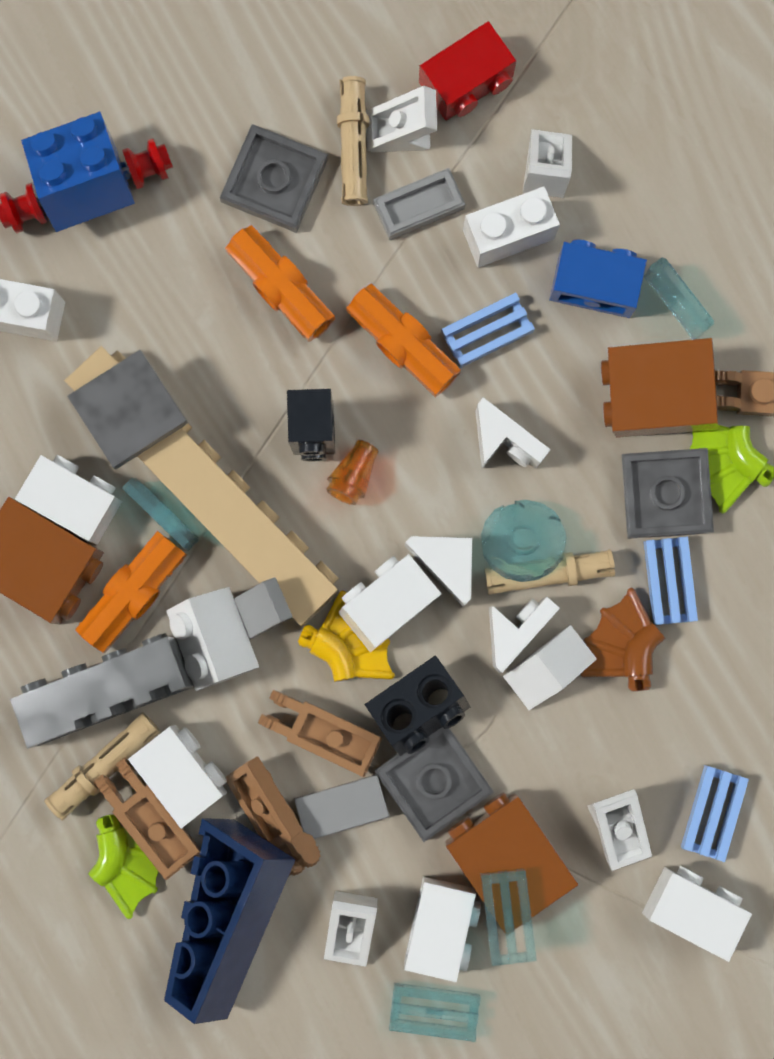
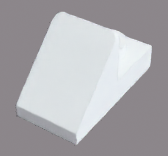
(403, 122)
(497, 429)
(509, 640)
(621, 829)

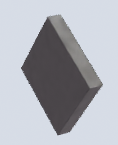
(274, 178)
(127, 409)
(667, 493)
(434, 783)

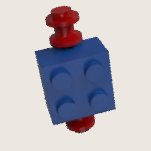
(79, 175)

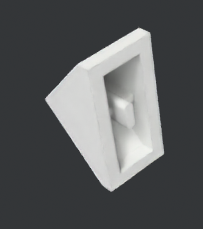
(548, 162)
(448, 561)
(550, 668)
(350, 928)

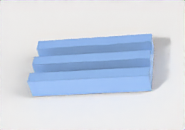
(518, 314)
(686, 579)
(730, 819)

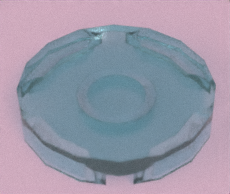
(523, 541)

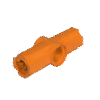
(280, 283)
(403, 340)
(130, 592)

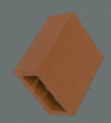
(660, 388)
(43, 563)
(509, 841)

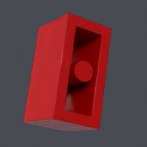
(468, 71)

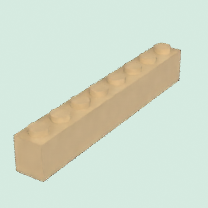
(227, 511)

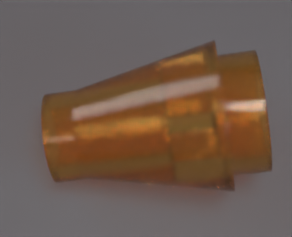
(352, 475)

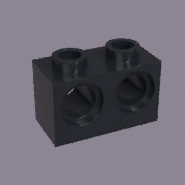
(311, 423)
(411, 697)

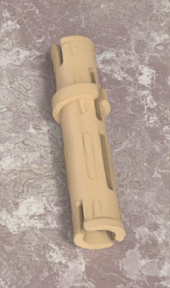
(353, 127)
(570, 571)
(82, 781)

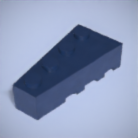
(225, 919)

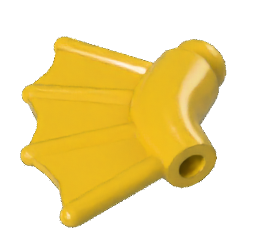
(343, 649)

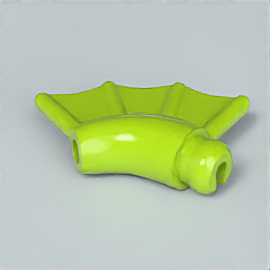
(732, 463)
(122, 866)

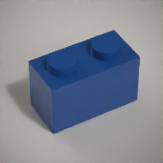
(598, 278)

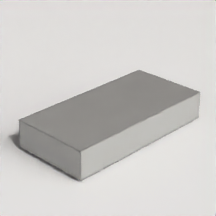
(419, 203)
(262, 608)
(342, 807)

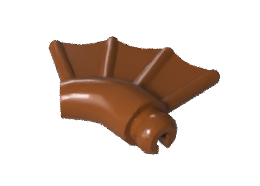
(624, 643)

